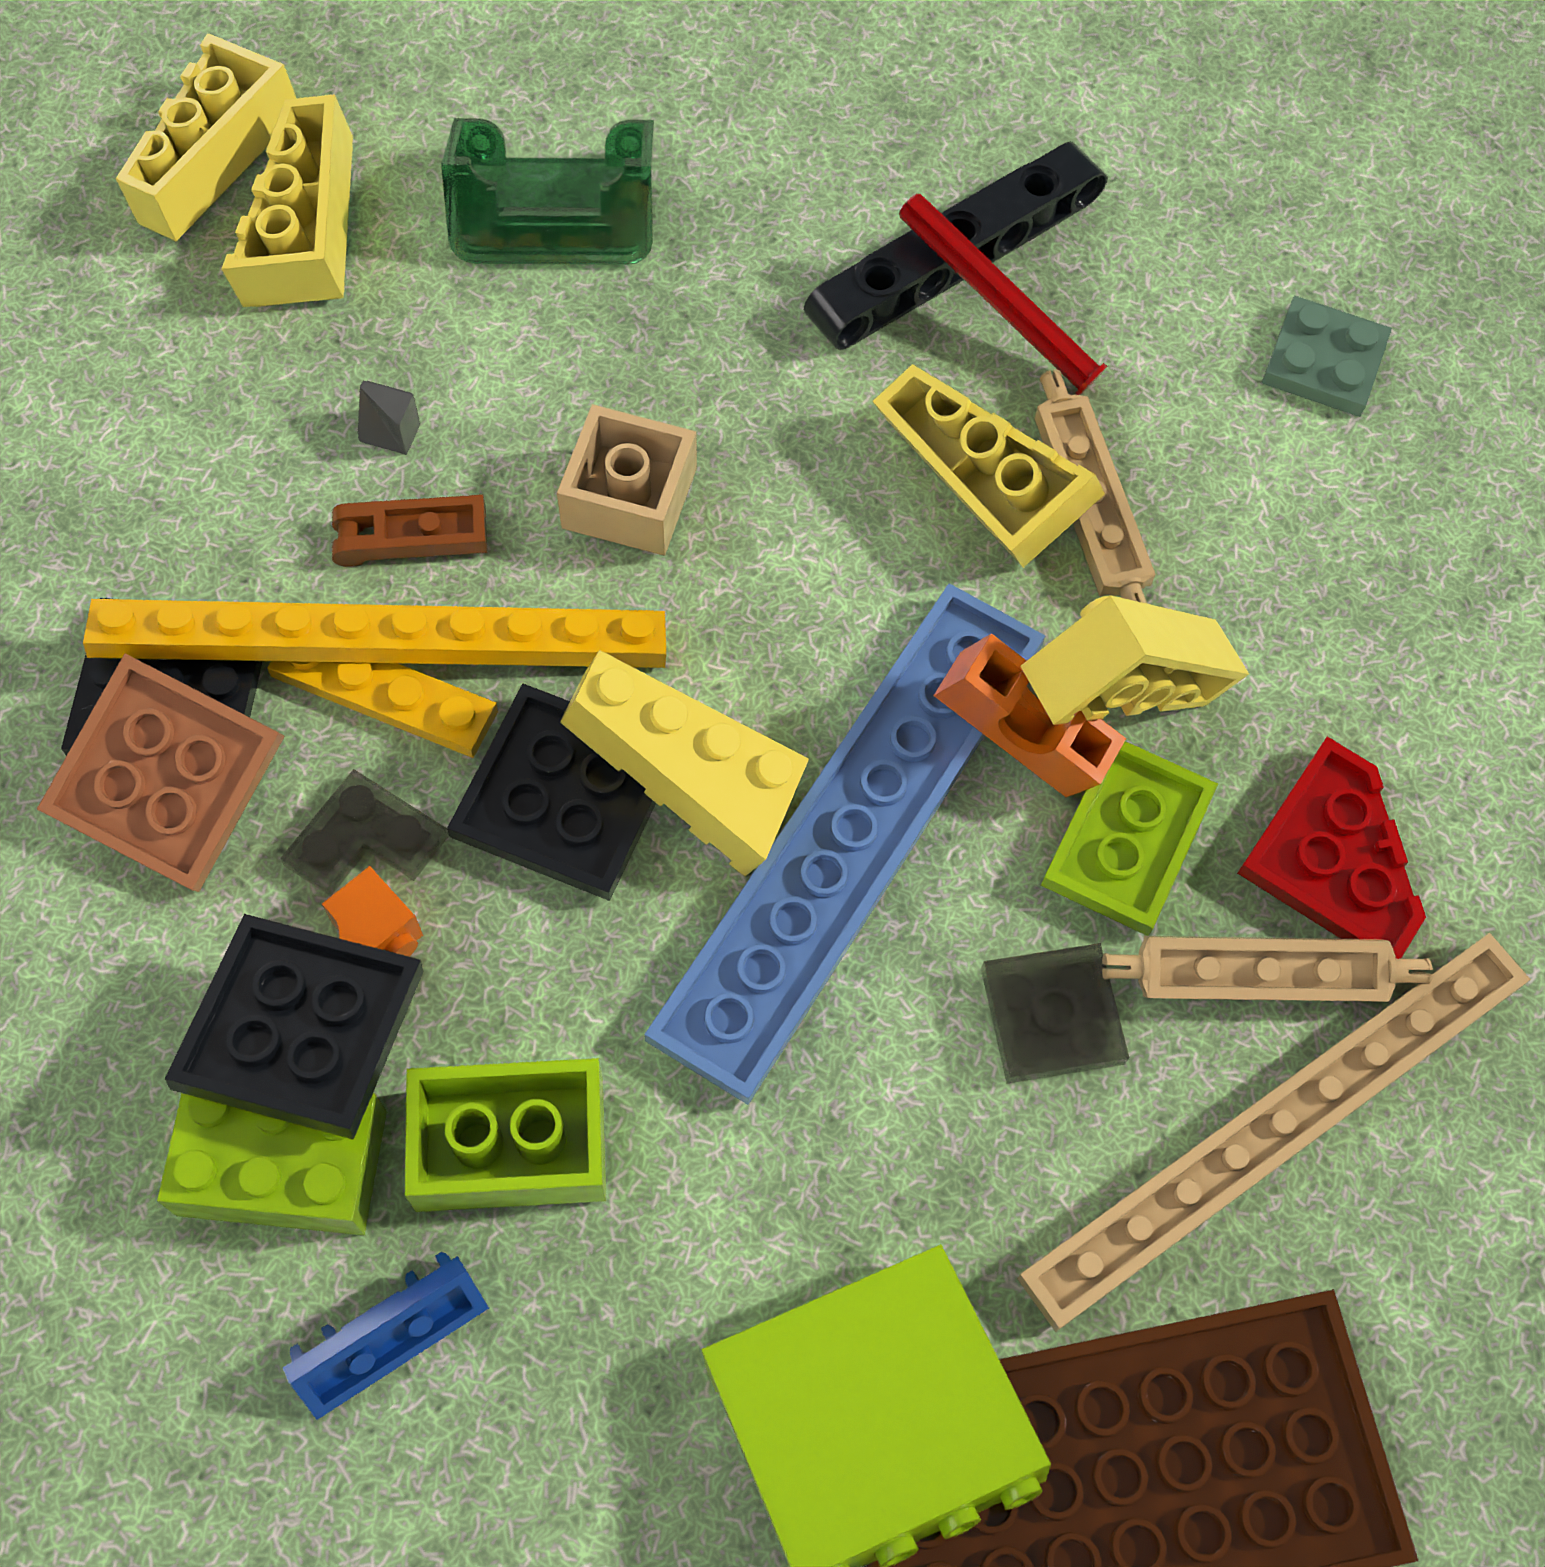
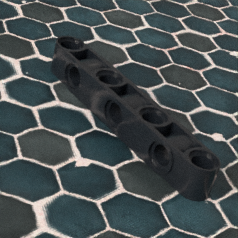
(993, 219)

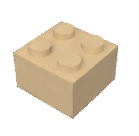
(627, 479)

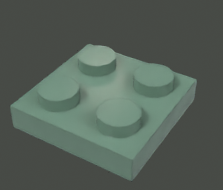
(1327, 356)

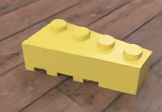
(298, 221)

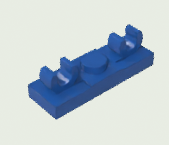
(384, 1336)

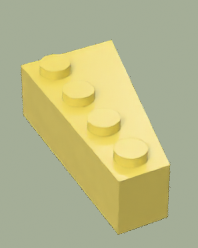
(204, 136)
(999, 473)
(1134, 660)
(689, 757)

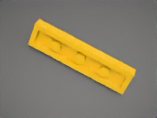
(397, 698)

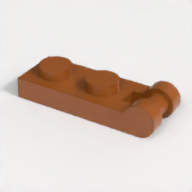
(409, 529)

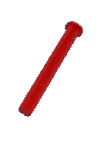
(1000, 292)

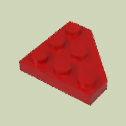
(1339, 853)

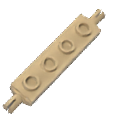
(1108, 527)
(1266, 968)

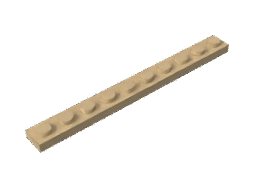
(1269, 1133)

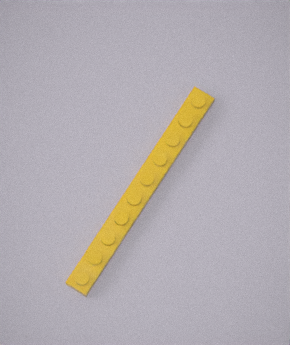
(372, 633)

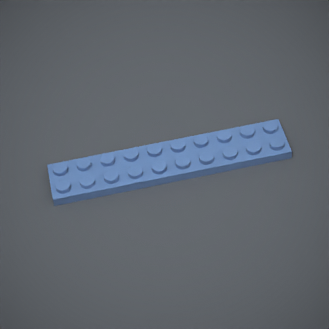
(831, 859)

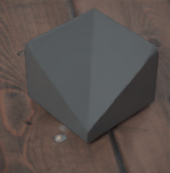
(387, 417)

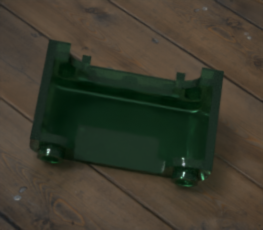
(549, 206)

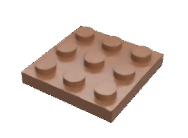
(161, 773)

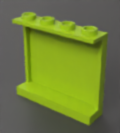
(877, 1417)

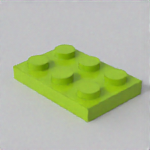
(1130, 838)

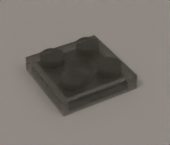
(1054, 1013)

